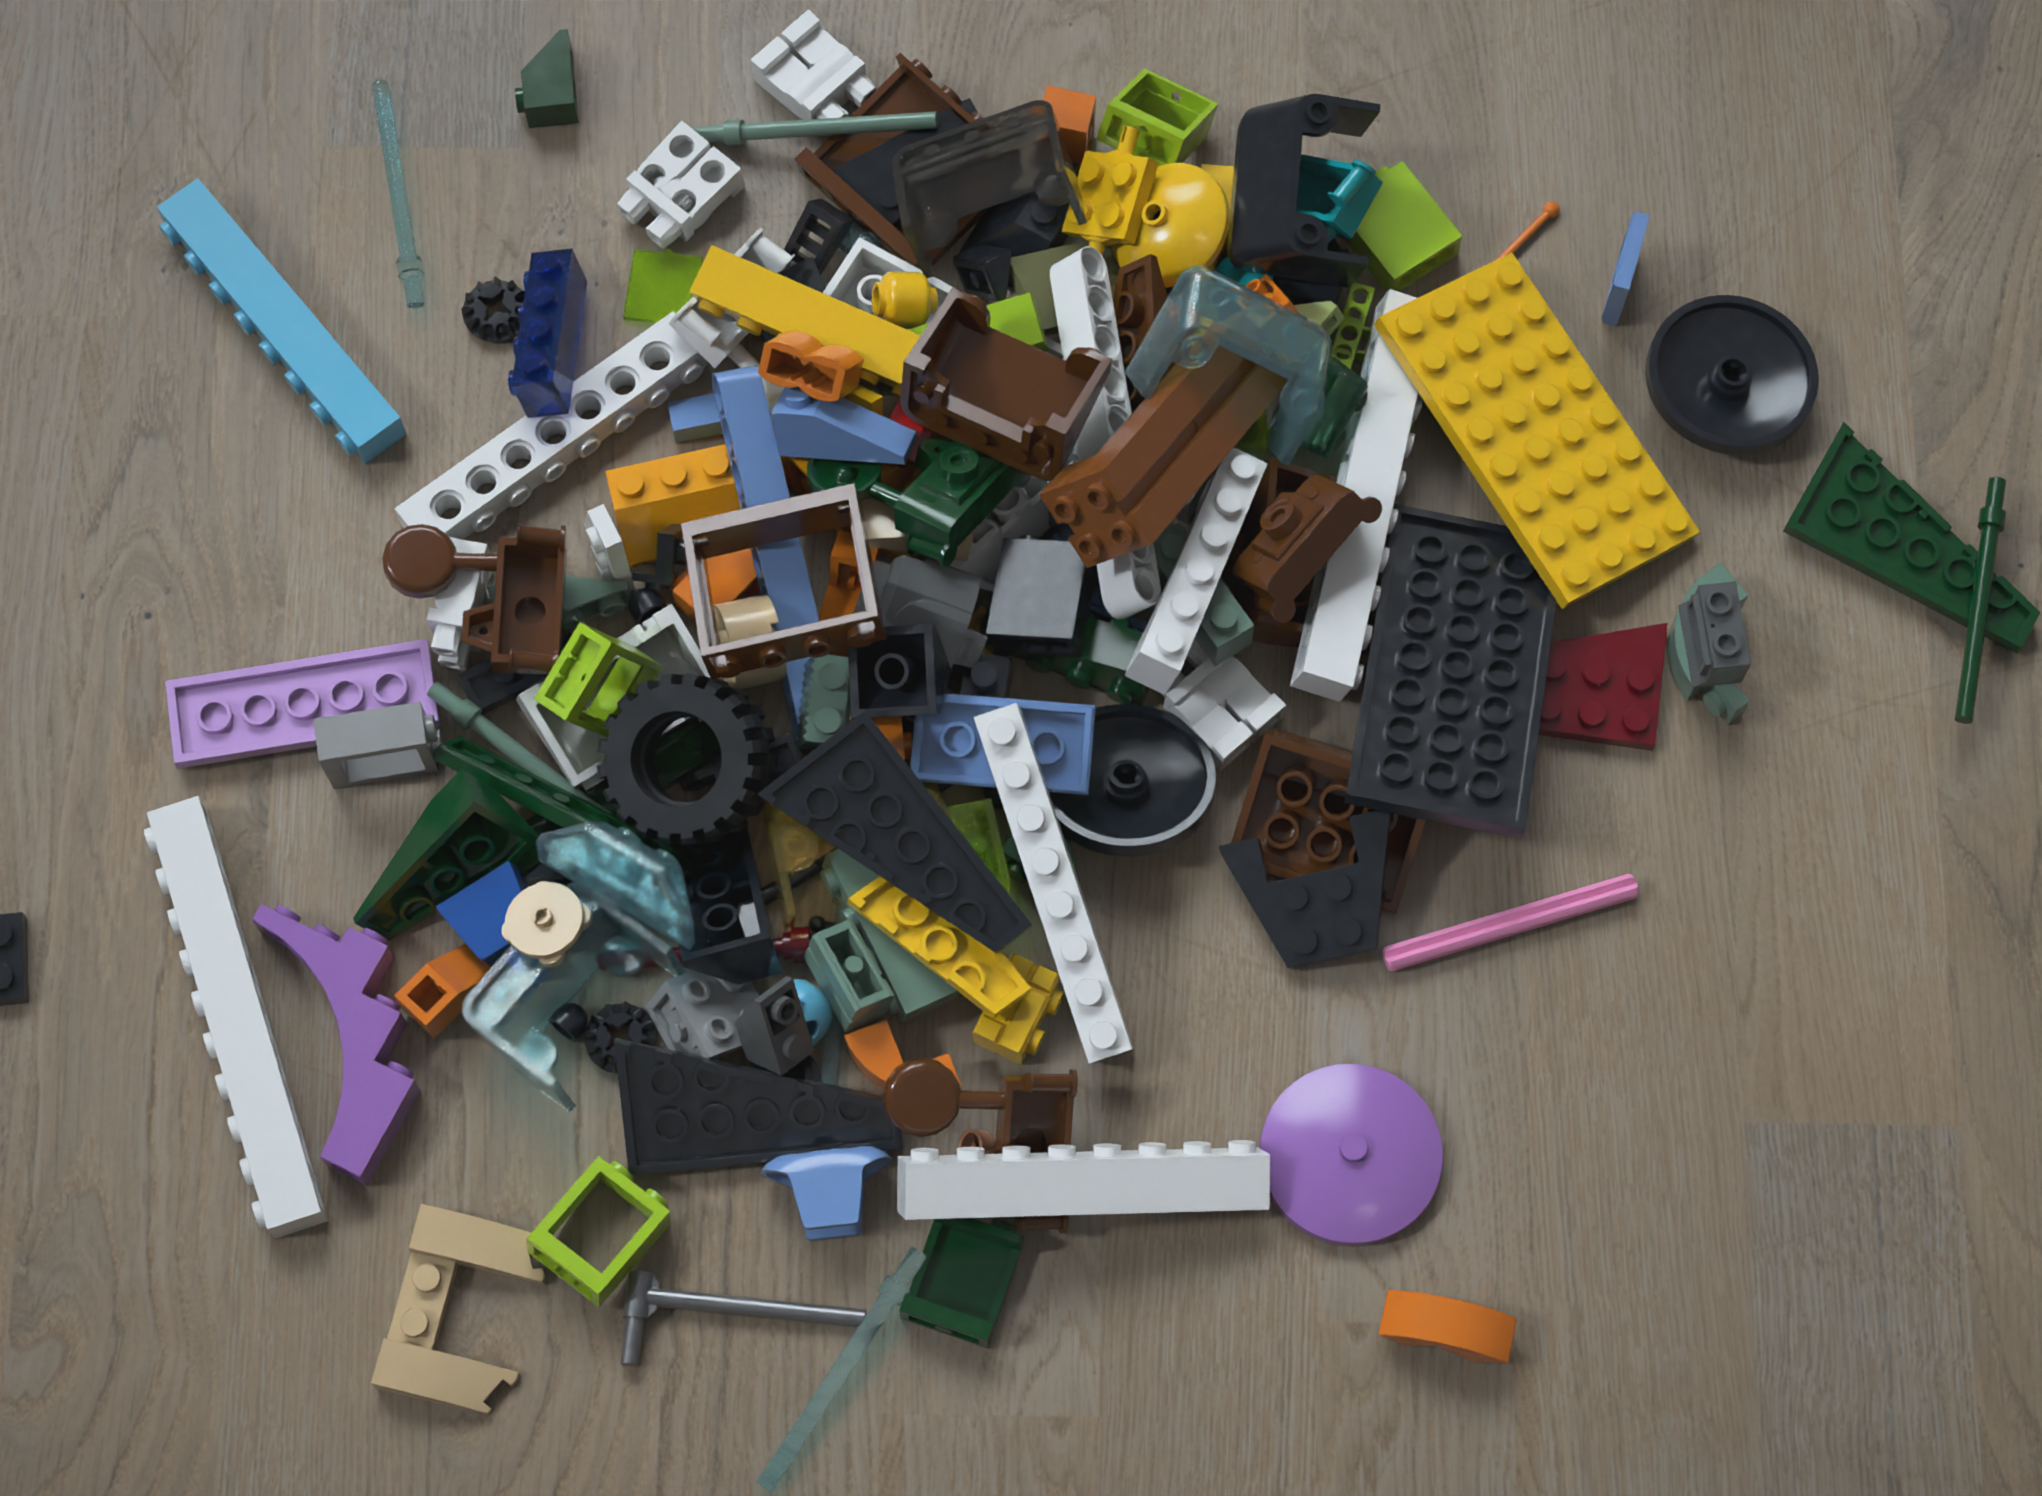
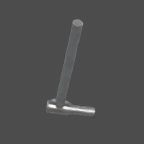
(645, 1295)

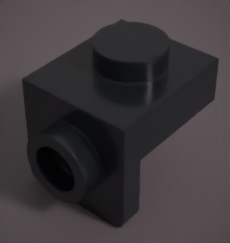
(669, 560)

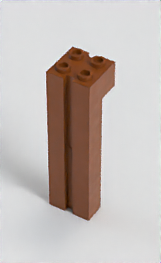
(1159, 456)

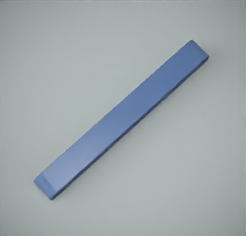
(759, 481)

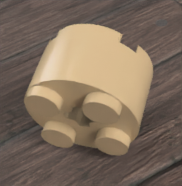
(743, 620)

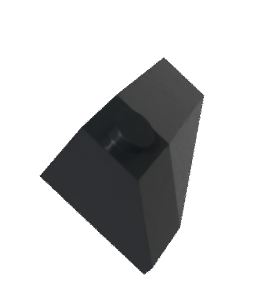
(730, 913)

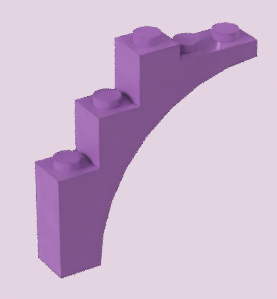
(373, 1095)

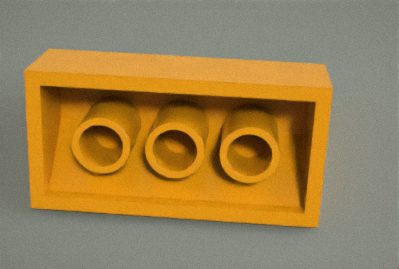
(667, 493)

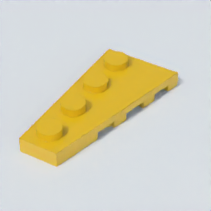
(954, 956)

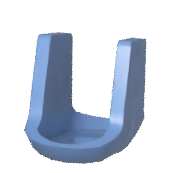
(828, 1187)

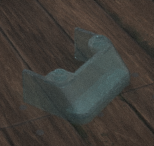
(1215, 311)
(520, 993)

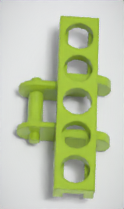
(1355, 325)

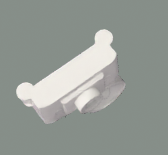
(721, 337)

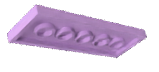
(276, 703)

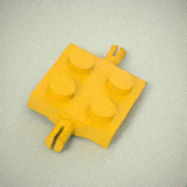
(1113, 194)

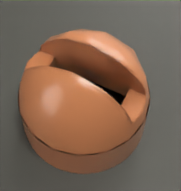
(977, 1138)

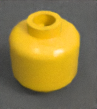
(904, 299)

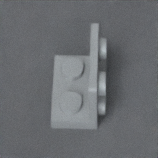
(700, 1013)

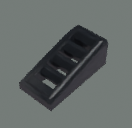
(832, 237)

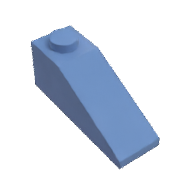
(837, 430)

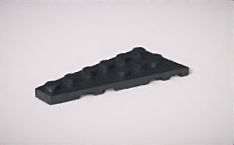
(881, 815)

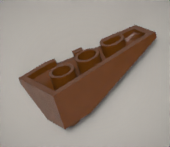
(1136, 303)

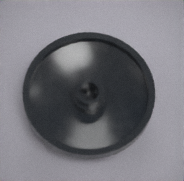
(1731, 374)
(1146, 784)

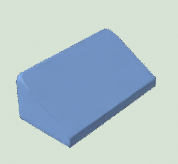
(694, 418)

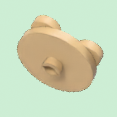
(545, 922)

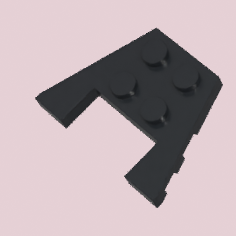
(1324, 911)

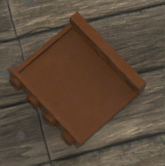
(903, 92)

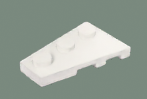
(607, 547)

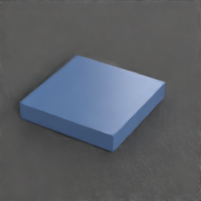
(1625, 268)

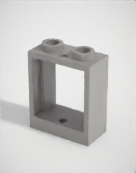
(377, 744)

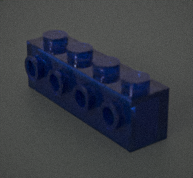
(548, 333)

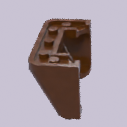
(998, 389)

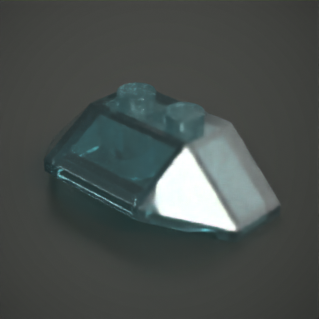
(623, 873)

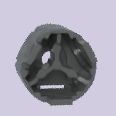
(933, 594)

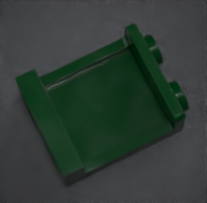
(963, 1278)

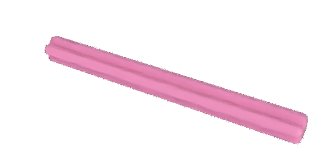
(1510, 922)

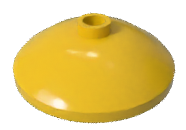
(1190, 223)

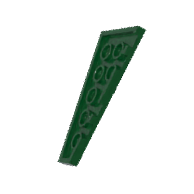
(1894, 536)

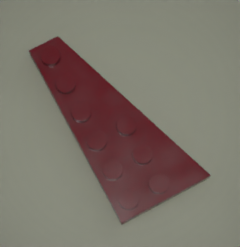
(1605, 687)

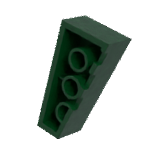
(1103, 662)

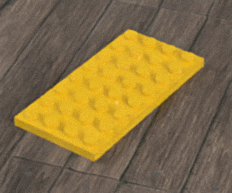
(1536, 429)

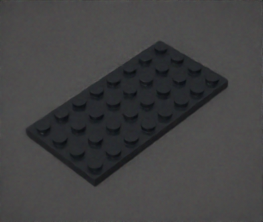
(1453, 677)

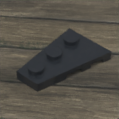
(873, 172)

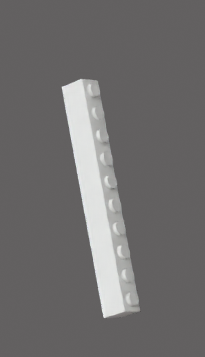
(1370, 466)
(236, 1018)

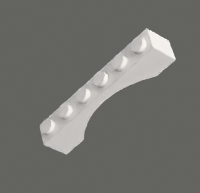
(1196, 571)

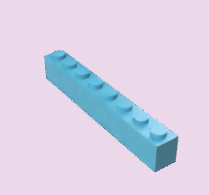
(281, 321)

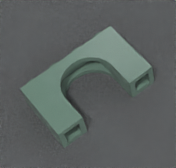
(913, 983)

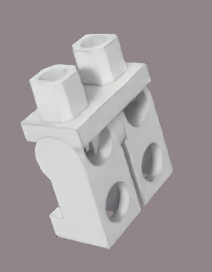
(811, 71)
(680, 186)
(464, 593)
(1222, 705)

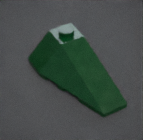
(453, 844)

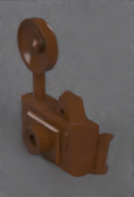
(1296, 541)
(529, 590)
(1032, 1111)

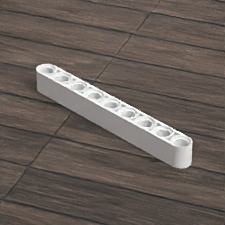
(1089, 320)

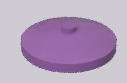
(1352, 1154)

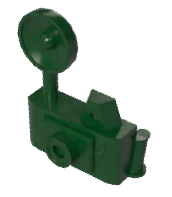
(941, 505)

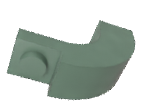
(1720, 700)

